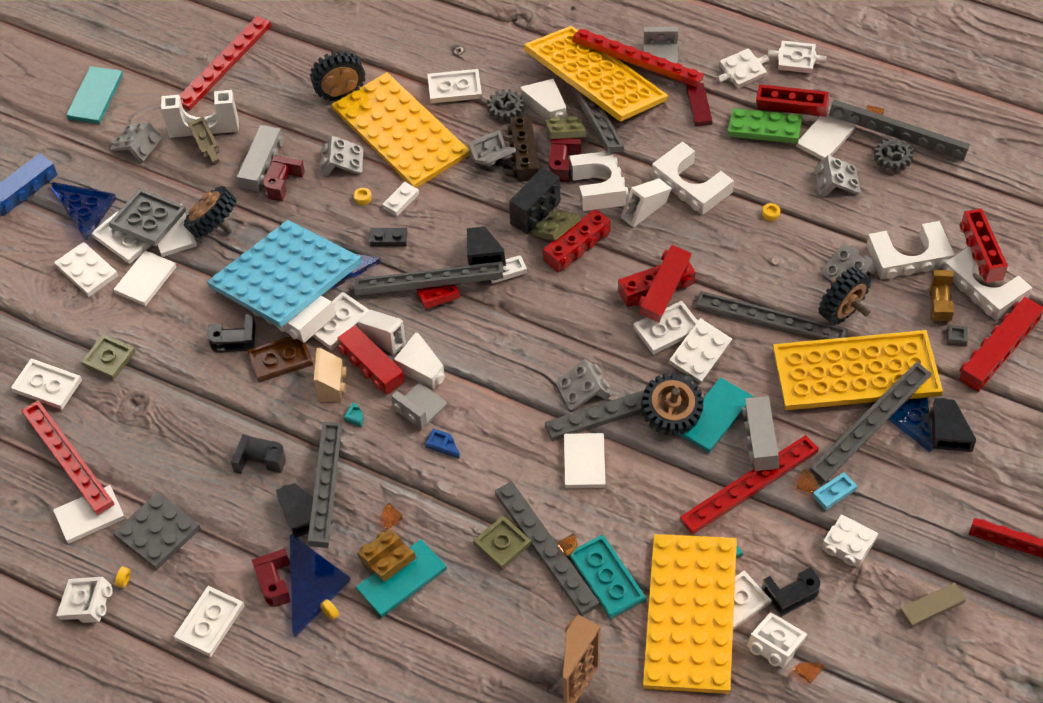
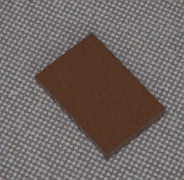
(279, 358)

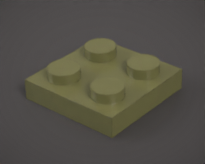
(565, 128)
(555, 225)
(108, 356)
(502, 542)

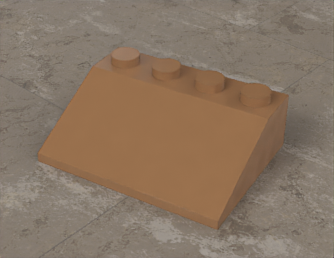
(580, 657)

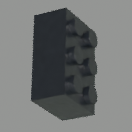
(535, 200)

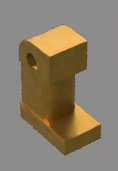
(939, 291)

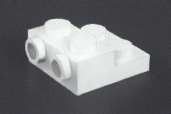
(849, 541)
(85, 599)
(776, 640)

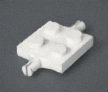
(797, 56)
(742, 68)

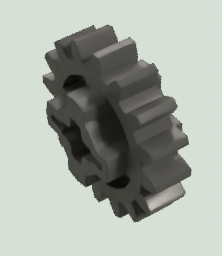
(505, 105)
(893, 154)

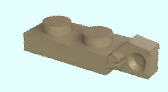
(204, 139)

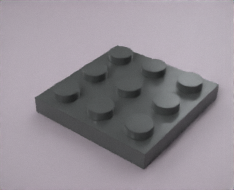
(147, 217)
(157, 530)

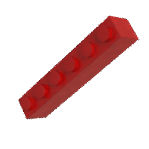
(1000, 344)

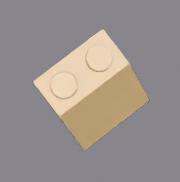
(329, 377)

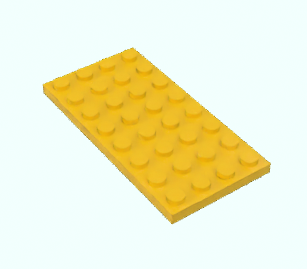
(596, 74)
(401, 130)
(852, 368)
(690, 614)

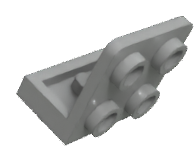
(661, 42)
(138, 139)
(489, 149)
(342, 155)
(836, 173)
(846, 258)
(582, 384)
(418, 405)

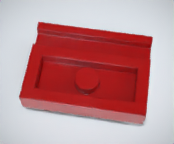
(437, 295)

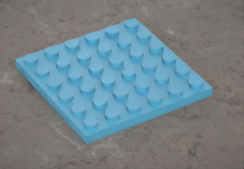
(284, 273)

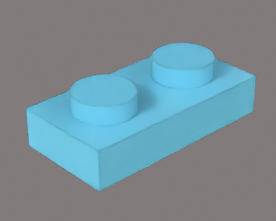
(834, 491)

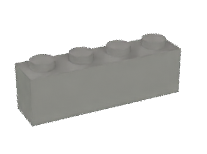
(259, 158)
(761, 432)

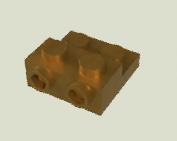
(386, 555)

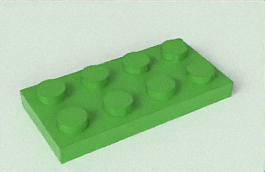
(765, 125)

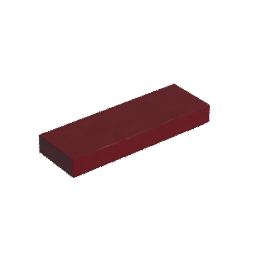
(699, 105)

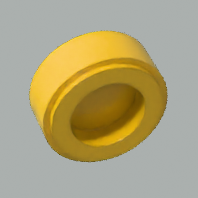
(362, 196)
(770, 212)
(122, 577)
(329, 609)

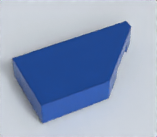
(442, 443)

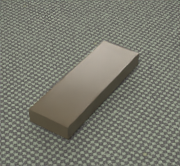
(932, 605)

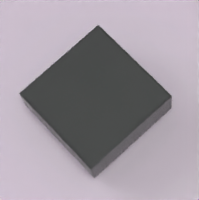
(957, 335)

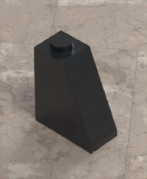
(483, 247)
(950, 427)
(296, 508)

